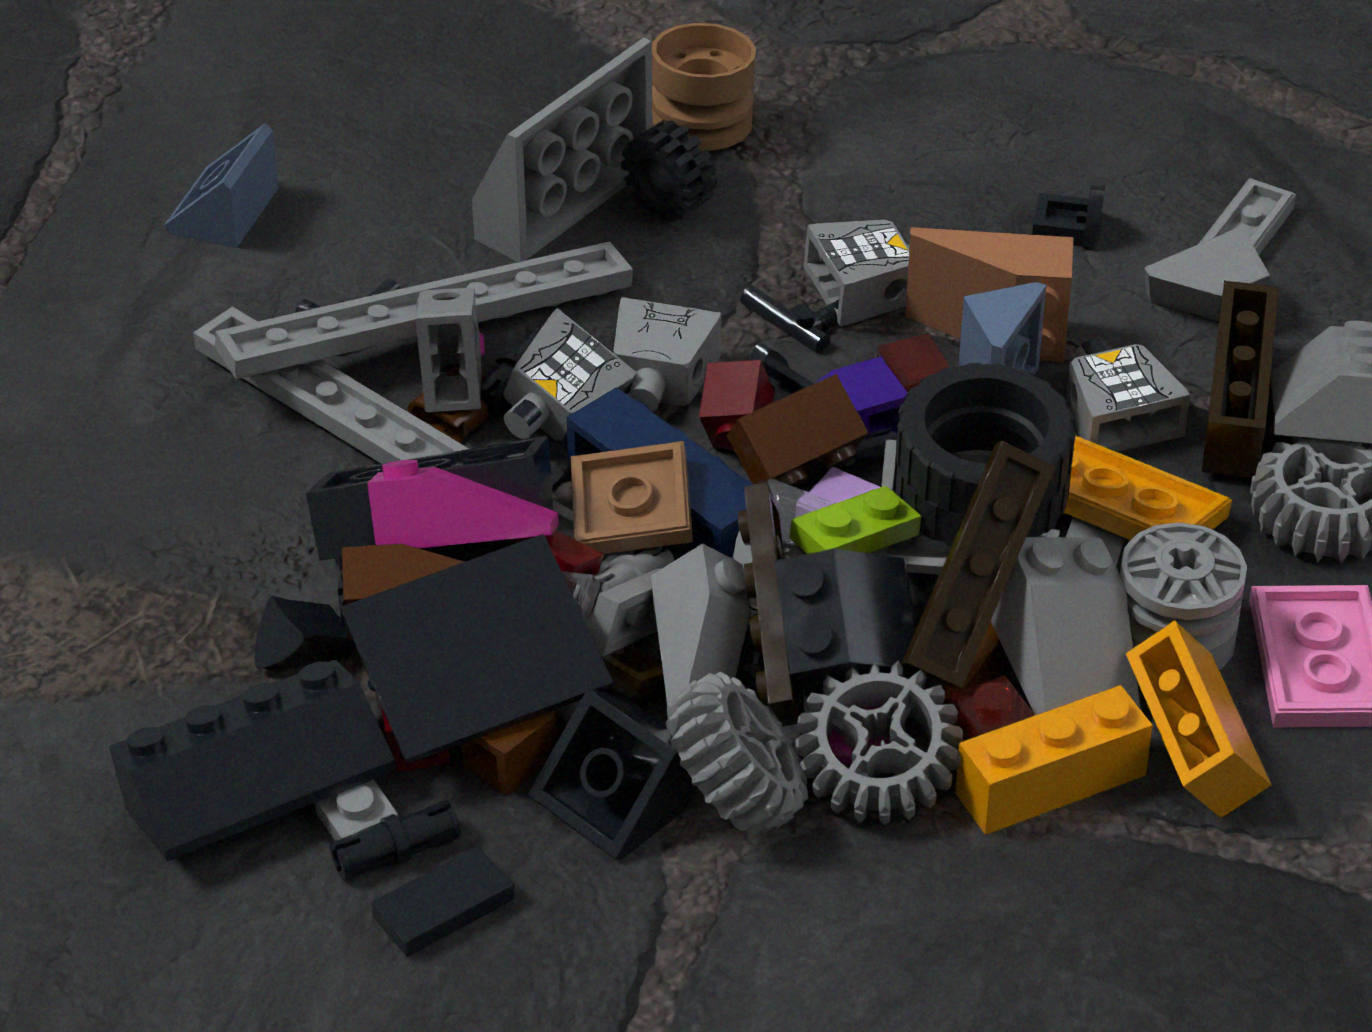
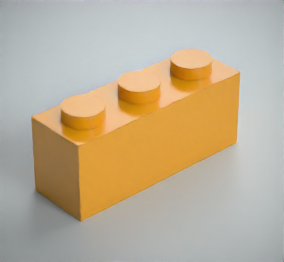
(1198, 720)
(1053, 759)

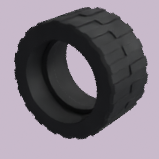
(974, 411)

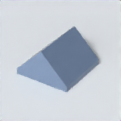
(229, 193)
(1004, 327)

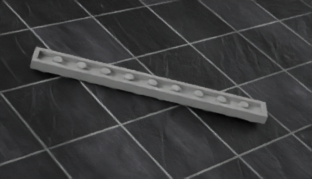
(354, 411)

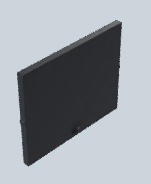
(475, 648)

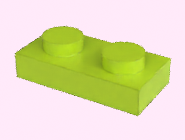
(857, 523)

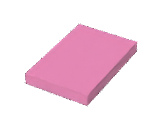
(1315, 653)

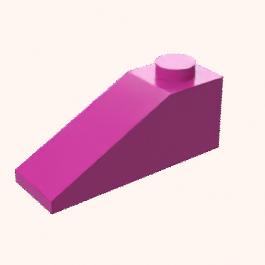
(445, 509)

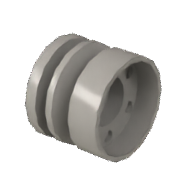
(1185, 577)

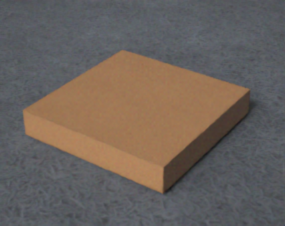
(632, 498)

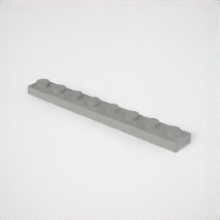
(391, 315)

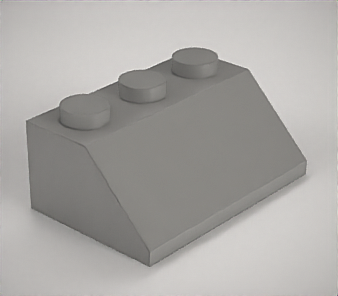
(1326, 387)

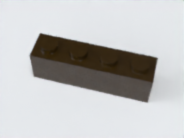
(1240, 379)

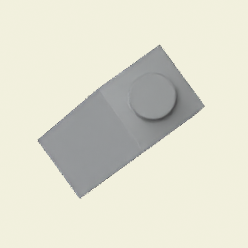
(1196, 277)

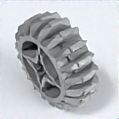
(1316, 497)
(736, 753)
(916, 770)

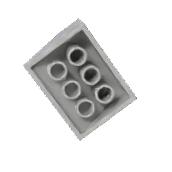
(565, 158)

